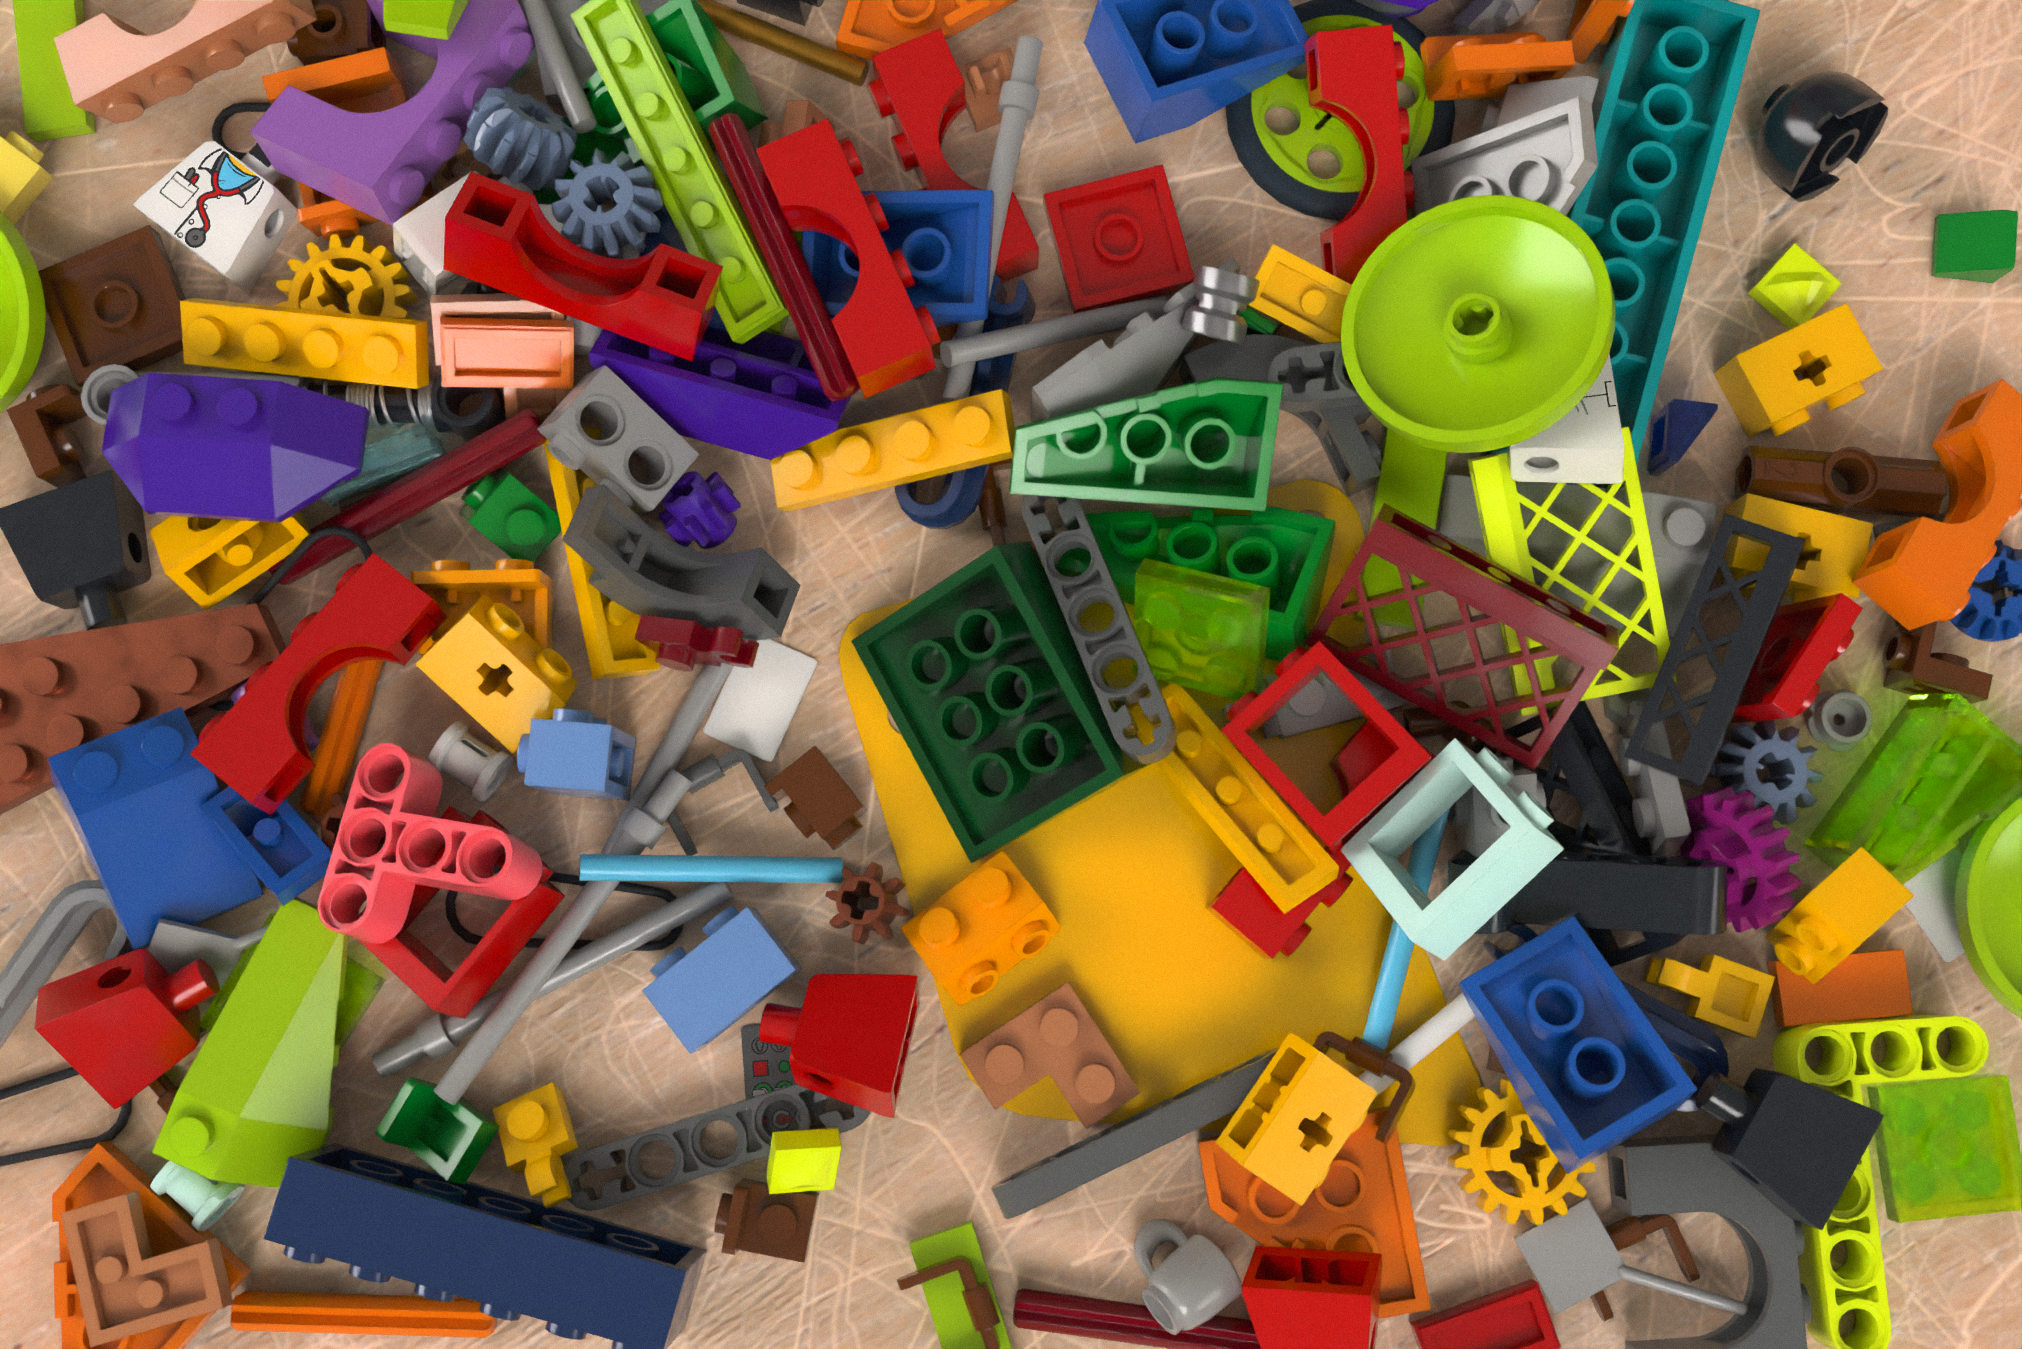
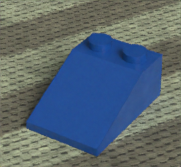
(1189, 57)
(943, 242)
(144, 826)
(1575, 1044)

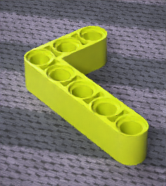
(1843, 1069)

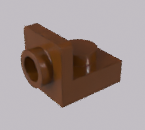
(46, 435)
(1918, 671)
(766, 1222)

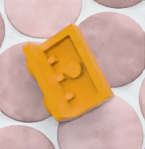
(511, 583)
(981, 929)

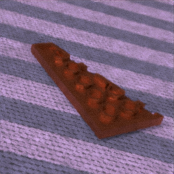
(109, 678)

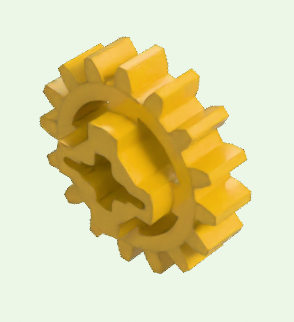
(369, 293)
(1493, 1154)

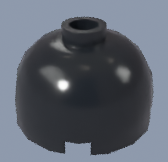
(1815, 128)

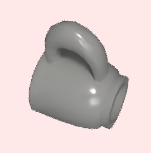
(1190, 1282)

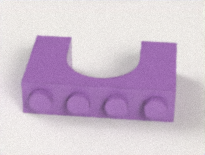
(391, 155)

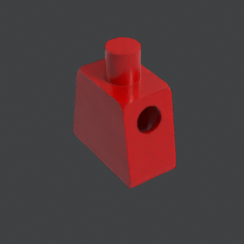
(125, 1020)
(849, 1036)
(1313, 1298)

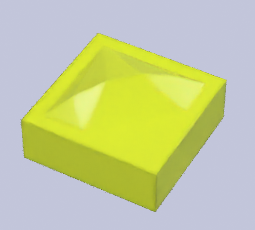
(1794, 287)
(803, 1160)

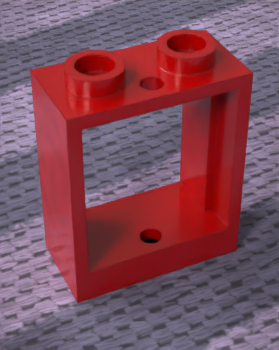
(1372, 793)
(461, 990)

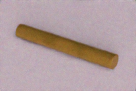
(786, 42)

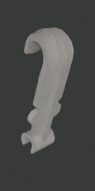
(47, 947)

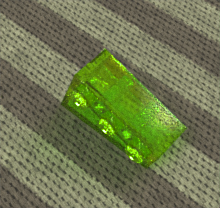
(1922, 787)

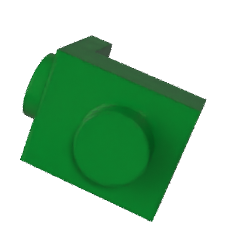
(510, 515)
(439, 1133)

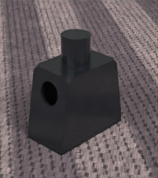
(81, 546)
(1789, 1139)

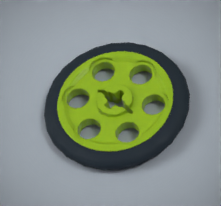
(1280, 161)

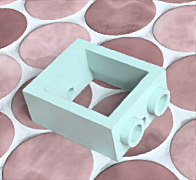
(1486, 883)

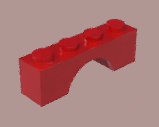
(1356, 81)
(924, 95)
(819, 193)
(508, 244)
(262, 739)
(1250, 910)

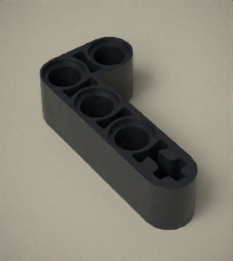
(1616, 893)

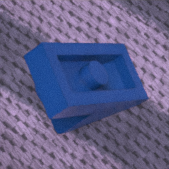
(274, 846)

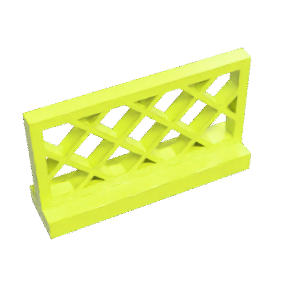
(1507, 545)

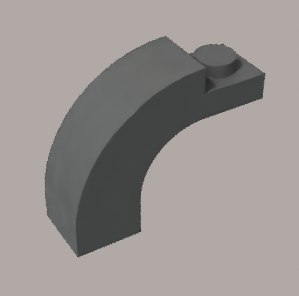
(1349, 450)
(677, 582)

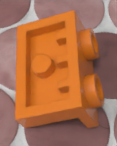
(1488, 63)

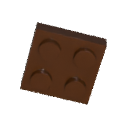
(115, 304)

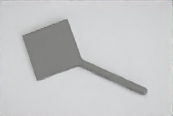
(180, 944)
(1577, 1259)

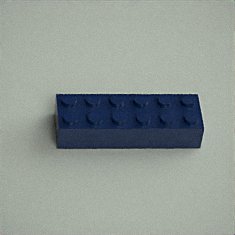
(485, 1247)

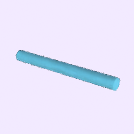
(710, 868)
(1399, 946)

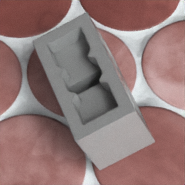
(626, 428)

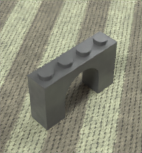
(1687, 1177)

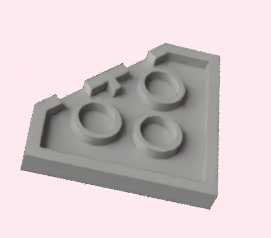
(1532, 158)

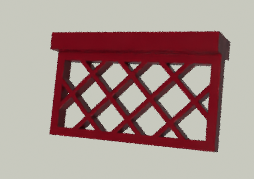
(1488, 588)

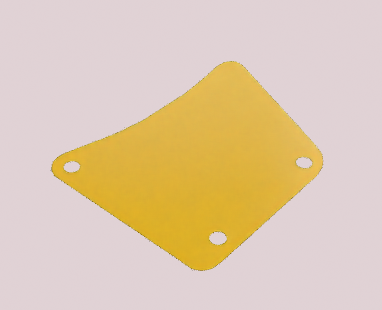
(1132, 898)

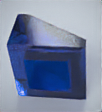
(1674, 431)

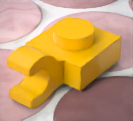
(1719, 991)
(534, 1136)

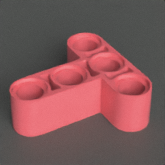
(410, 849)

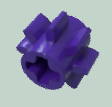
(699, 510)

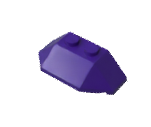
(732, 394)
(230, 445)

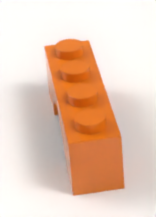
(1928, 565)

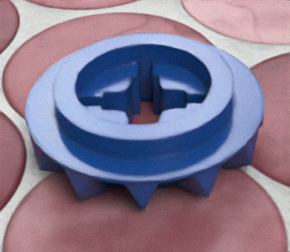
(2004, 619)

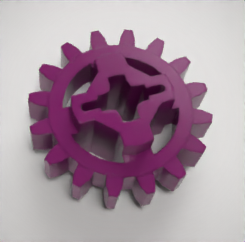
(1755, 854)

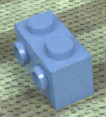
(577, 756)
(721, 977)

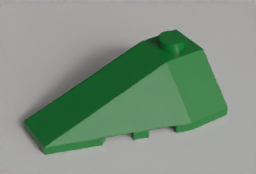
(705, 69)
(1167, 447)
(1262, 548)

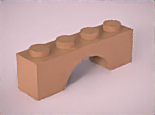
(124, 71)

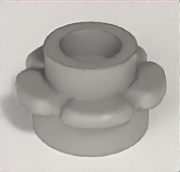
(1855, 714)

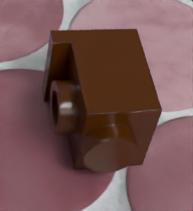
(340, 31)
(819, 799)

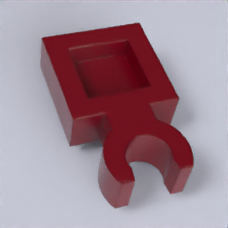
(687, 643)

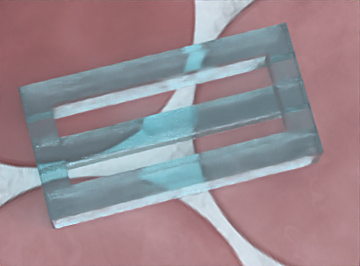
(390, 459)

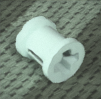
(198, 1195)

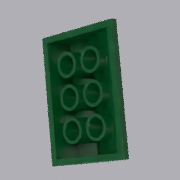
(995, 699)

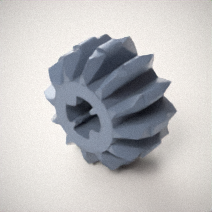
(520, 138)
(632, 201)
(1786, 764)

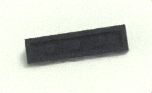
(1739, 660)
(1605, 809)

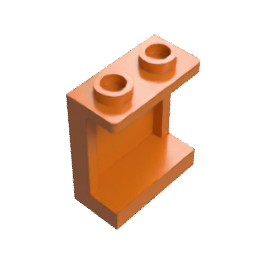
(356, 84)

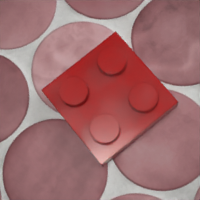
(1118, 239)
(1795, 655)

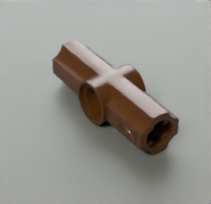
(1873, 482)

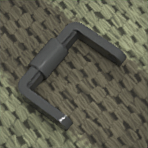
(708, 771)

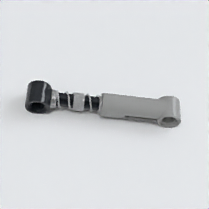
(426, 406)

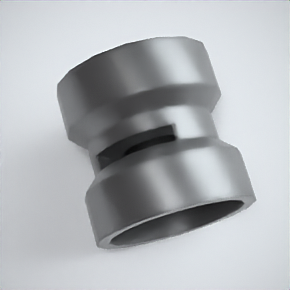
(1221, 300)

